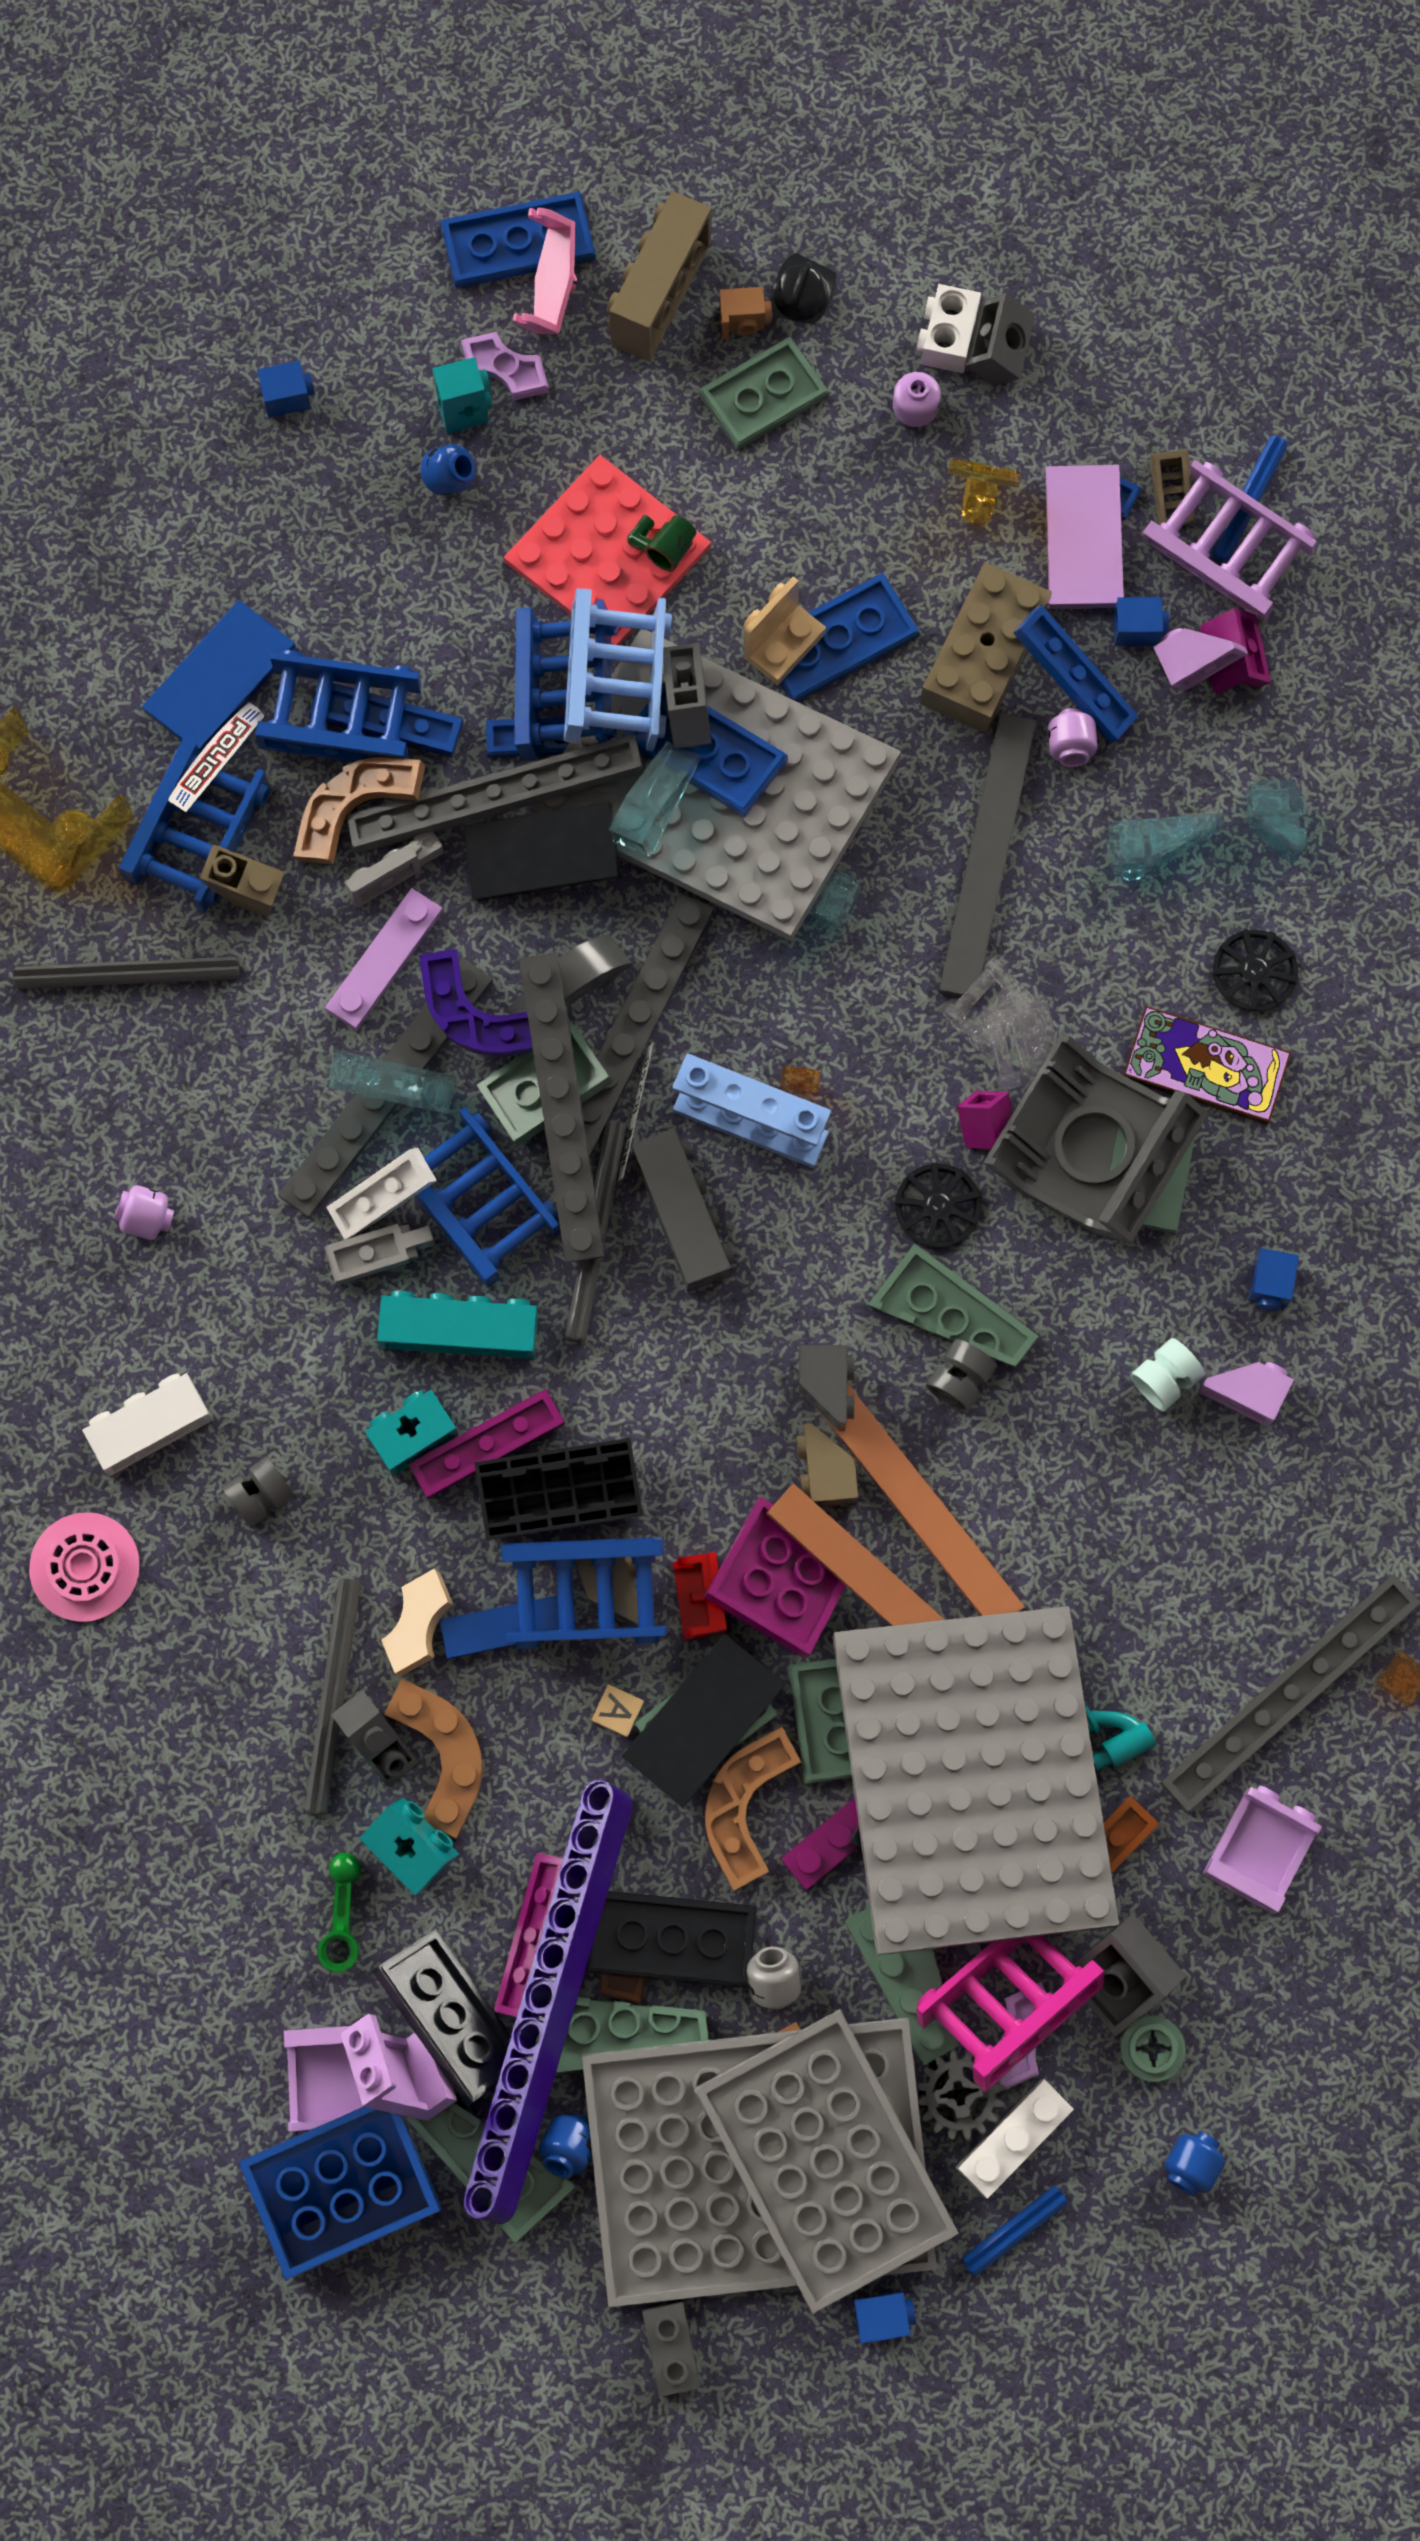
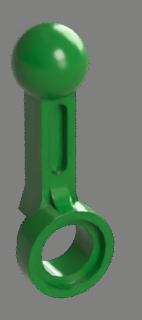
(344, 1871)

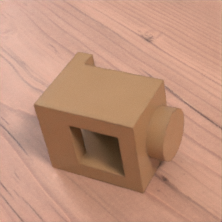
(743, 311)

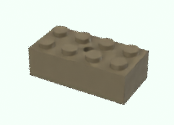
(660, 275)
(982, 649)

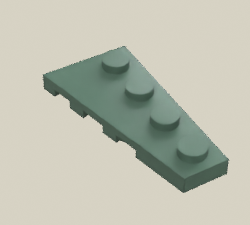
(623, 2026)

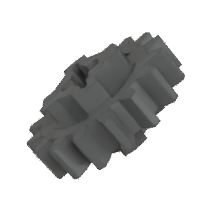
(943, 2099)

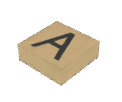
(617, 1711)

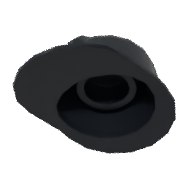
(802, 290)

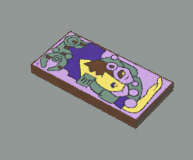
(1207, 1065)

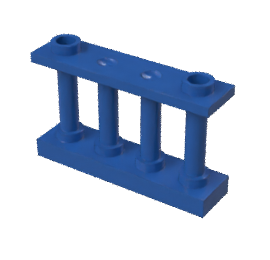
(532, 665)
(315, 738)
(155, 827)
(463, 1231)
(603, 1557)

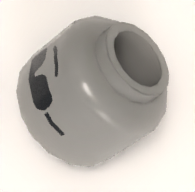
(774, 1978)

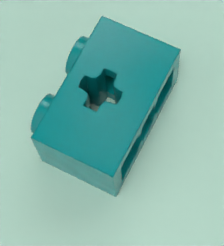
(462, 394)
(432, 1430)
(390, 1841)

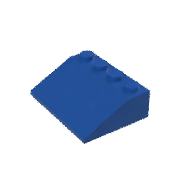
(339, 2187)

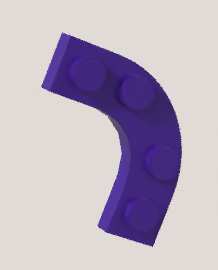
(461, 1020)

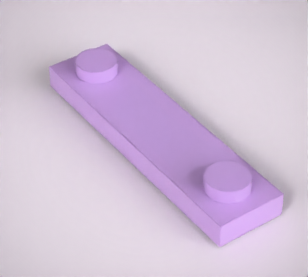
(384, 959)

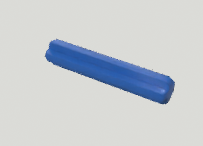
(1014, 2231)

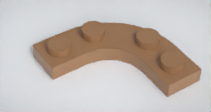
(335, 800)
(458, 1752)
(729, 1800)

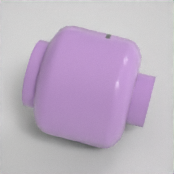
(916, 399)
(1072, 737)
(143, 1212)

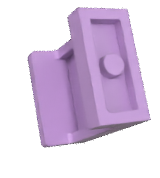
(1262, 1848)
(395, 2072)
(318, 2078)

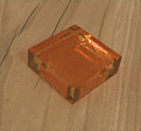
(800, 1079)
(1401, 1678)

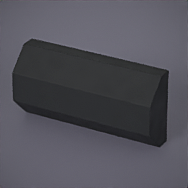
(558, 1489)

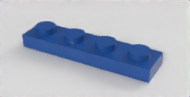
(1075, 673)
(418, 728)

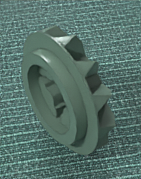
(1165, 2034)

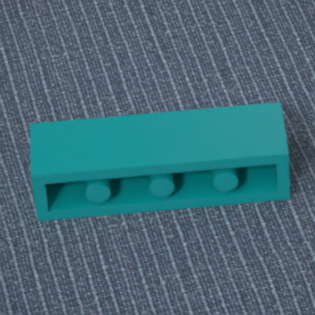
(457, 1326)

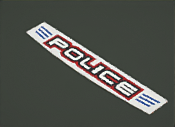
(215, 756)

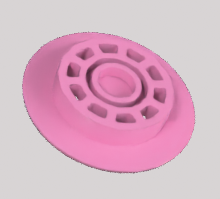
(84, 1566)

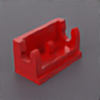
(698, 1615)

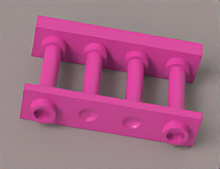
(1020, 2035)

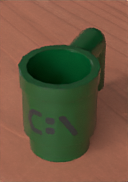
(667, 545)

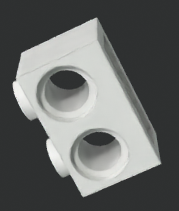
(952, 329)

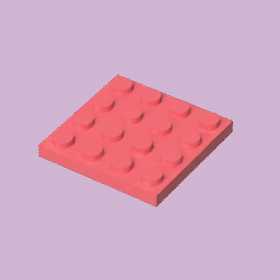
(586, 546)

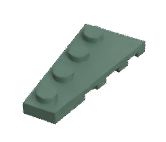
(944, 1304)
(903, 1982)
(456, 2139)

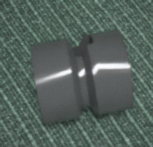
(970, 1365)
(261, 1477)

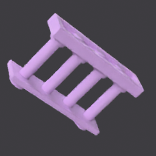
(1226, 577)

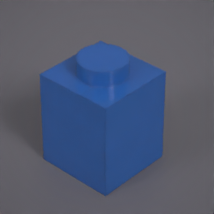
(285, 388)
(1139, 621)
(1273, 1279)
(883, 2316)

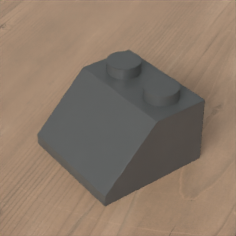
(1135, 1974)

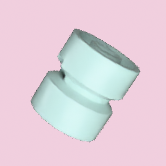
(1170, 1372)

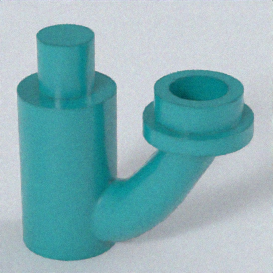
(1123, 1747)

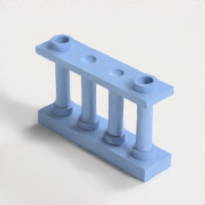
(583, 683)
(750, 1110)

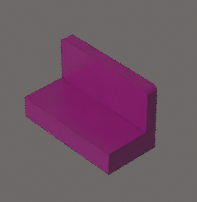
(1244, 630)

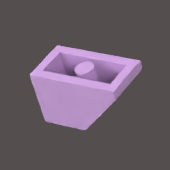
(1194, 656)
(1250, 1390)

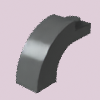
(585, 969)

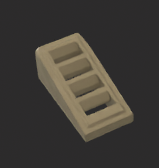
(1166, 459)

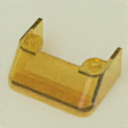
(56, 851)

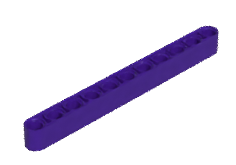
(553, 2019)

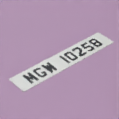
(635, 1111)

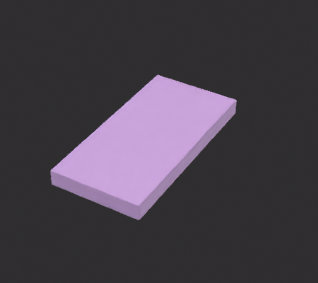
(1084, 536)

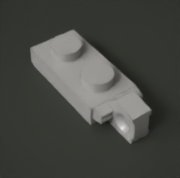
(393, 869)
(376, 1251)

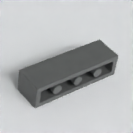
(681, 1209)

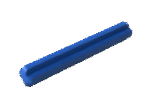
(1254, 488)

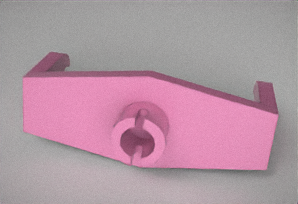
(554, 274)

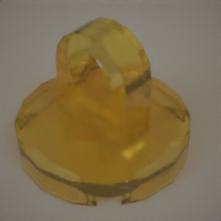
(981, 487)

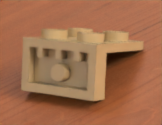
(780, 633)

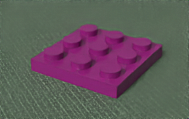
(775, 1584)

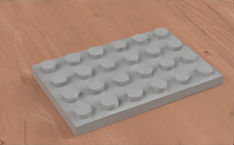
(826, 2161)

